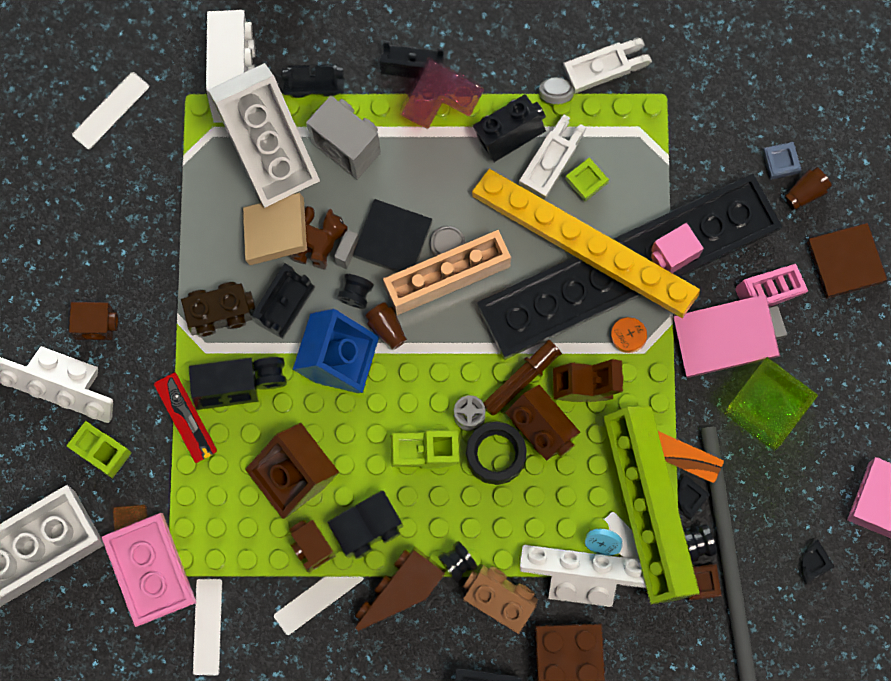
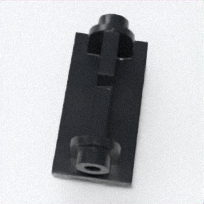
(327, 81)

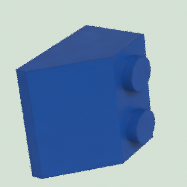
(336, 351)

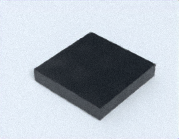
(392, 237)

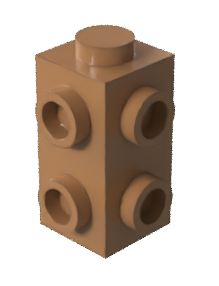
(500, 598)

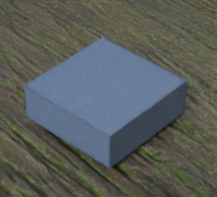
(781, 160)

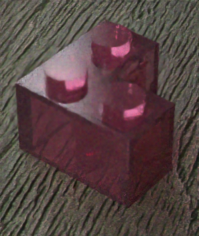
(437, 85)

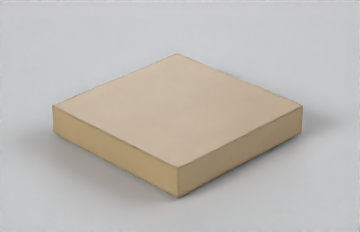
(274, 230)

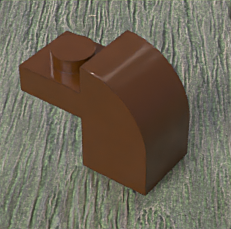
(588, 382)

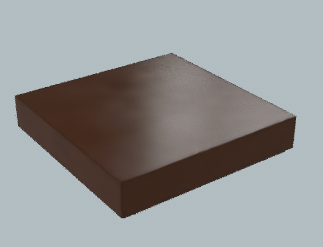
(847, 260)

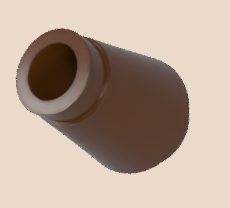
(809, 188)
(386, 325)

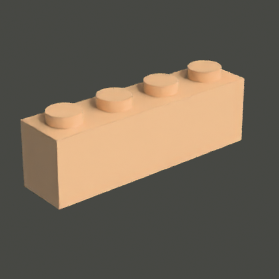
(447, 272)

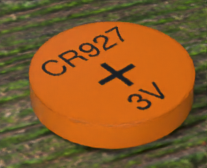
(629, 335)

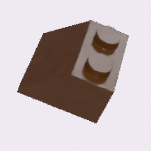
(291, 470)

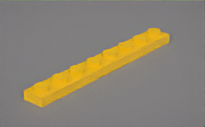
(586, 243)

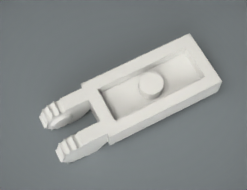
(605, 65)
(551, 159)

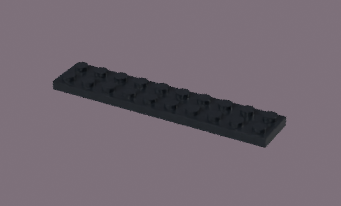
(578, 292)

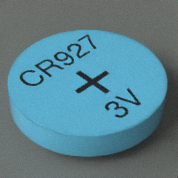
(603, 542)

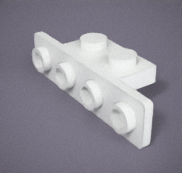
(58, 381)
(582, 575)

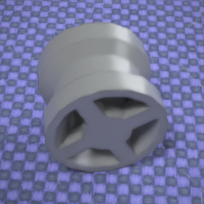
(469, 406)

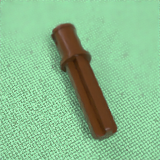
(522, 377)

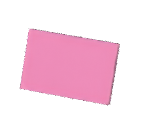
(726, 336)
(148, 569)

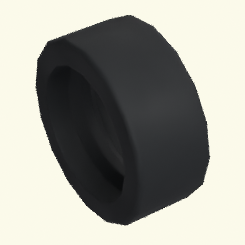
(508, 432)

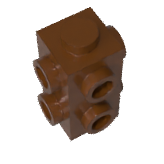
(543, 423)

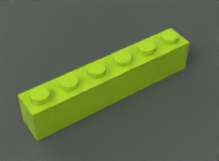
(651, 505)

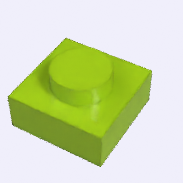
(587, 179)

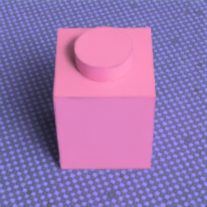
(676, 249)

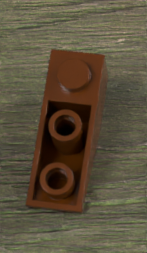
(408, 586)

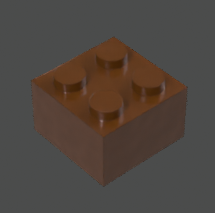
(569, 653)

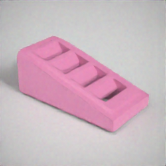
(752, 286)

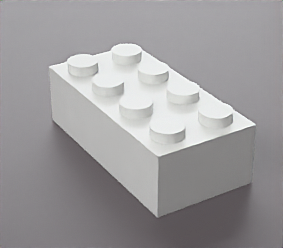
(264, 135)
(44, 542)

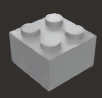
(344, 136)

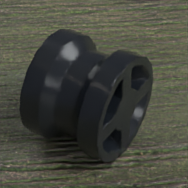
(355, 291)
(270, 373)
(700, 543)
(457, 561)

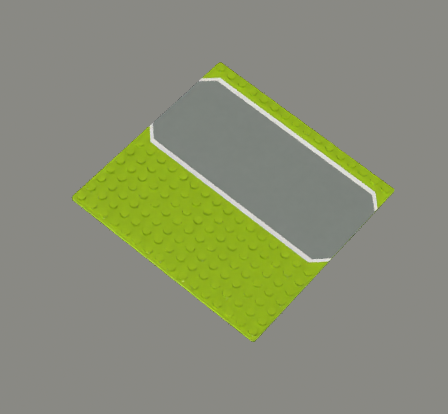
(216, 508)

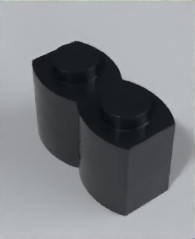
(365, 525)

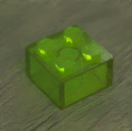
(771, 404)

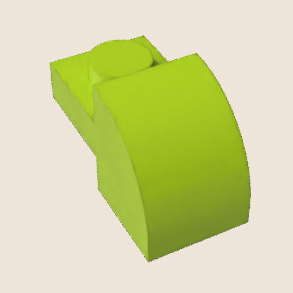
(99, 449)
(425, 449)

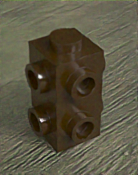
(218, 309)

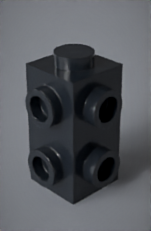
(510, 127)

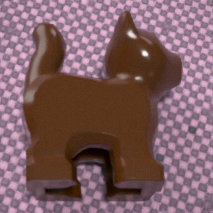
(320, 241)

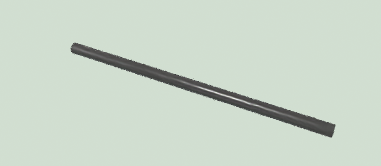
(729, 562)

